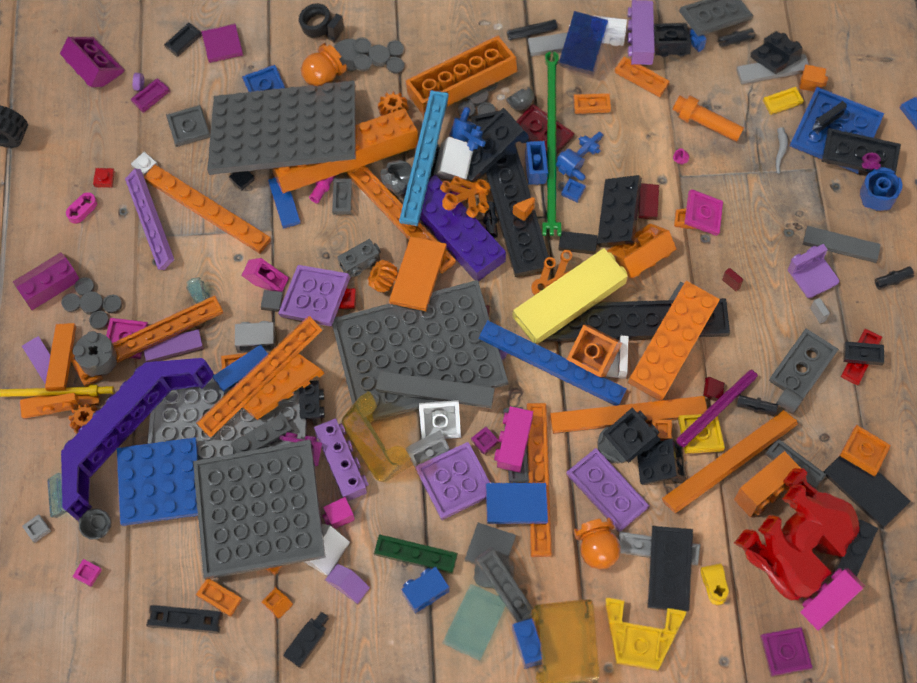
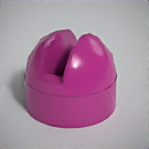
(681, 156)

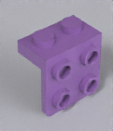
(812, 271)

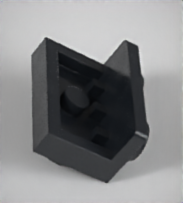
(310, 402)

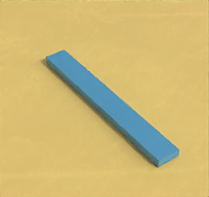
(424, 158)

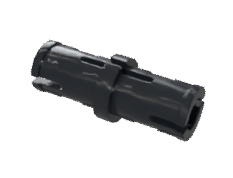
(736, 37)
(491, 228)
(894, 277)
(757, 405)

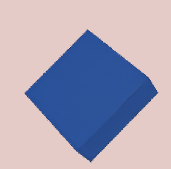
(573, 190)

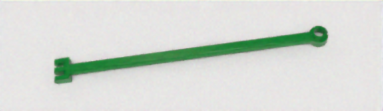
(551, 146)

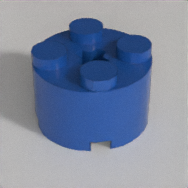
(880, 189)

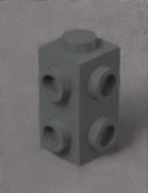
(359, 258)

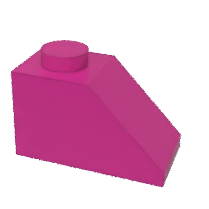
(264, 275)

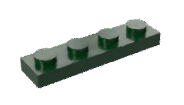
(415, 554)

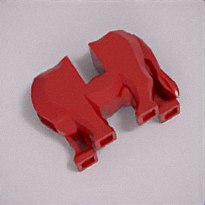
(819, 523)

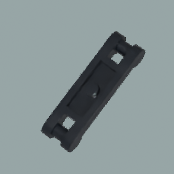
(184, 619)

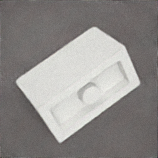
(619, 366)

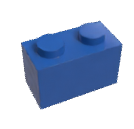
(536, 162)
(425, 589)
(527, 643)

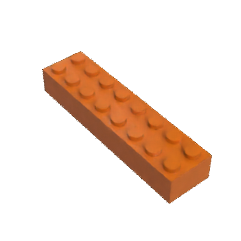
(374, 142)

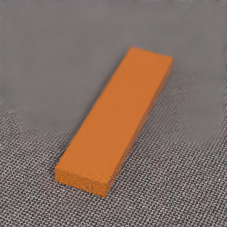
(60, 357)

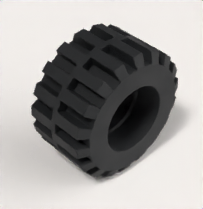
(12, 127)

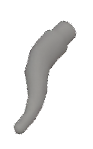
(783, 142)

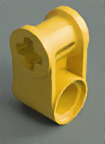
(714, 580)

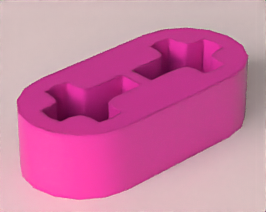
(82, 208)

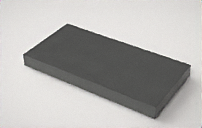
(714, 15)

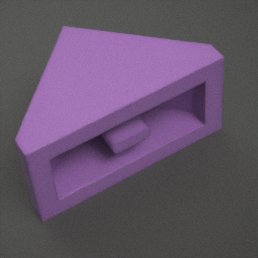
(347, 583)

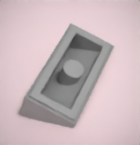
(427, 448)

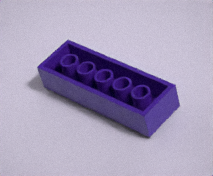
(464, 235)

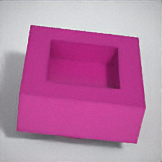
(87, 573)

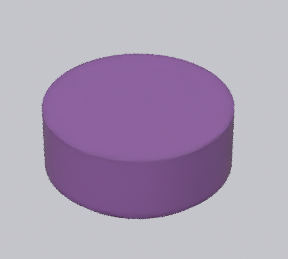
(138, 81)

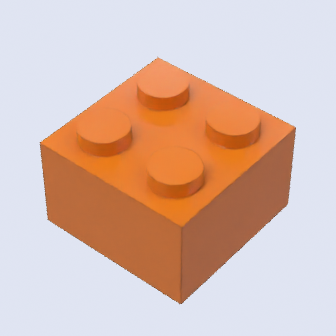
(594, 351)

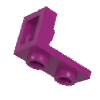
(292, 437)

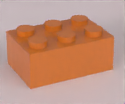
(765, 485)

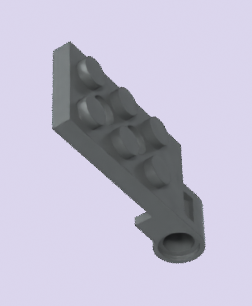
(798, 384)

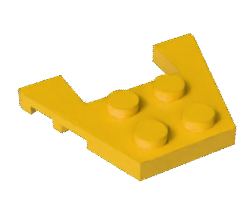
(640, 644)

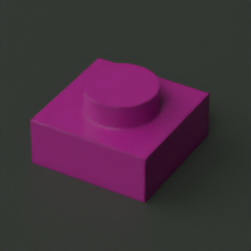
(484, 440)

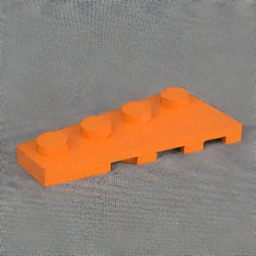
(289, 379)

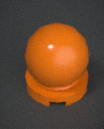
(322, 66)
(599, 546)

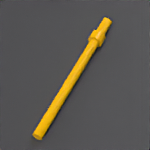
(92, 390)

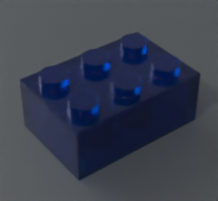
(584, 43)

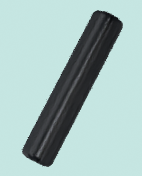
(532, 29)

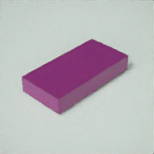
(150, 95)

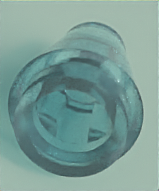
(196, 289)

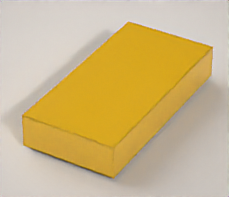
(783, 100)

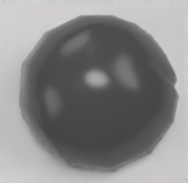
(521, 99)
(94, 524)

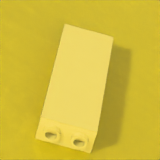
(570, 296)

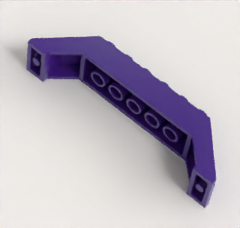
(118, 419)

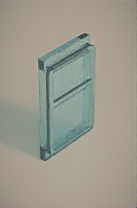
(475, 622)

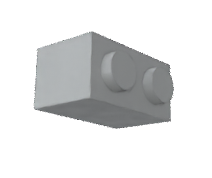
(251, 335)

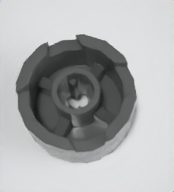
(95, 354)

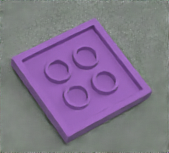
(314, 294)
(454, 480)

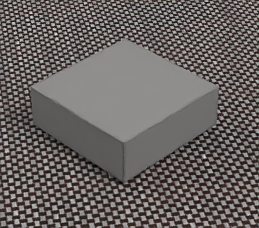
(820, 310)
(36, 528)

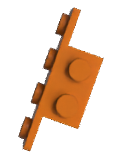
(52, 404)

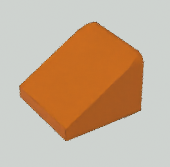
(524, 208)
(680, 219)
(277, 603)

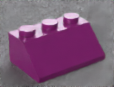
(91, 61)
(46, 281)

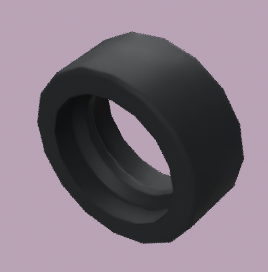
(311, 11)

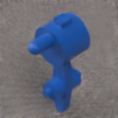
(466, 131)
(571, 162)

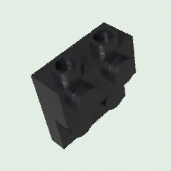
(671, 39)
(777, 52)
(632, 434)

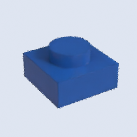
(697, 41)

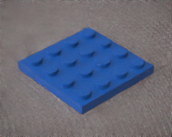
(856, 120)
(157, 481)

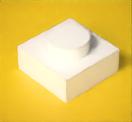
(144, 163)

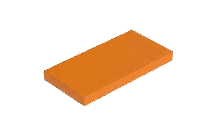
(418, 273)

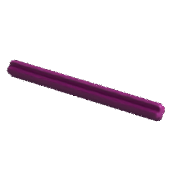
(712, 412)

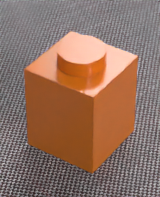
(812, 78)

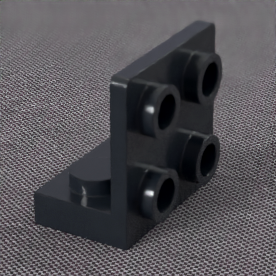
(662, 463)

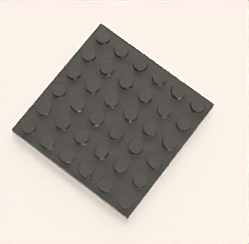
(258, 509)

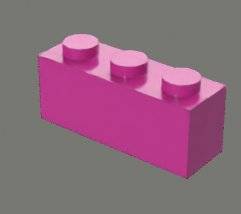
(514, 439)
(831, 598)

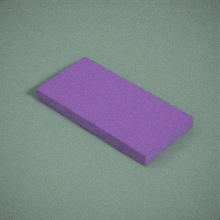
(607, 489)

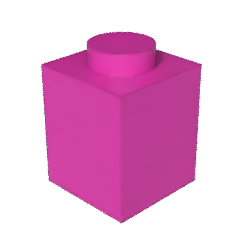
(338, 513)

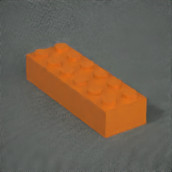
(464, 73)
(673, 341)

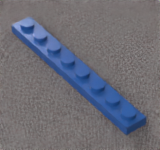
(552, 363)

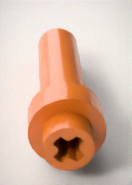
(690, 109)

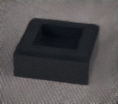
(241, 179)

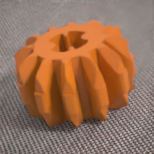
(392, 103)
(382, 276)
(77, 420)

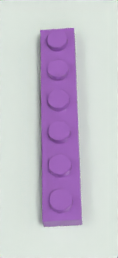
(149, 219)

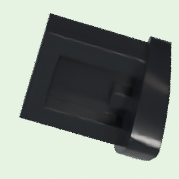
(335, 28)

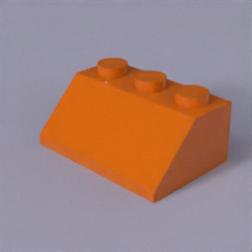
(649, 247)

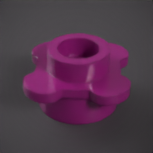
(871, 161)

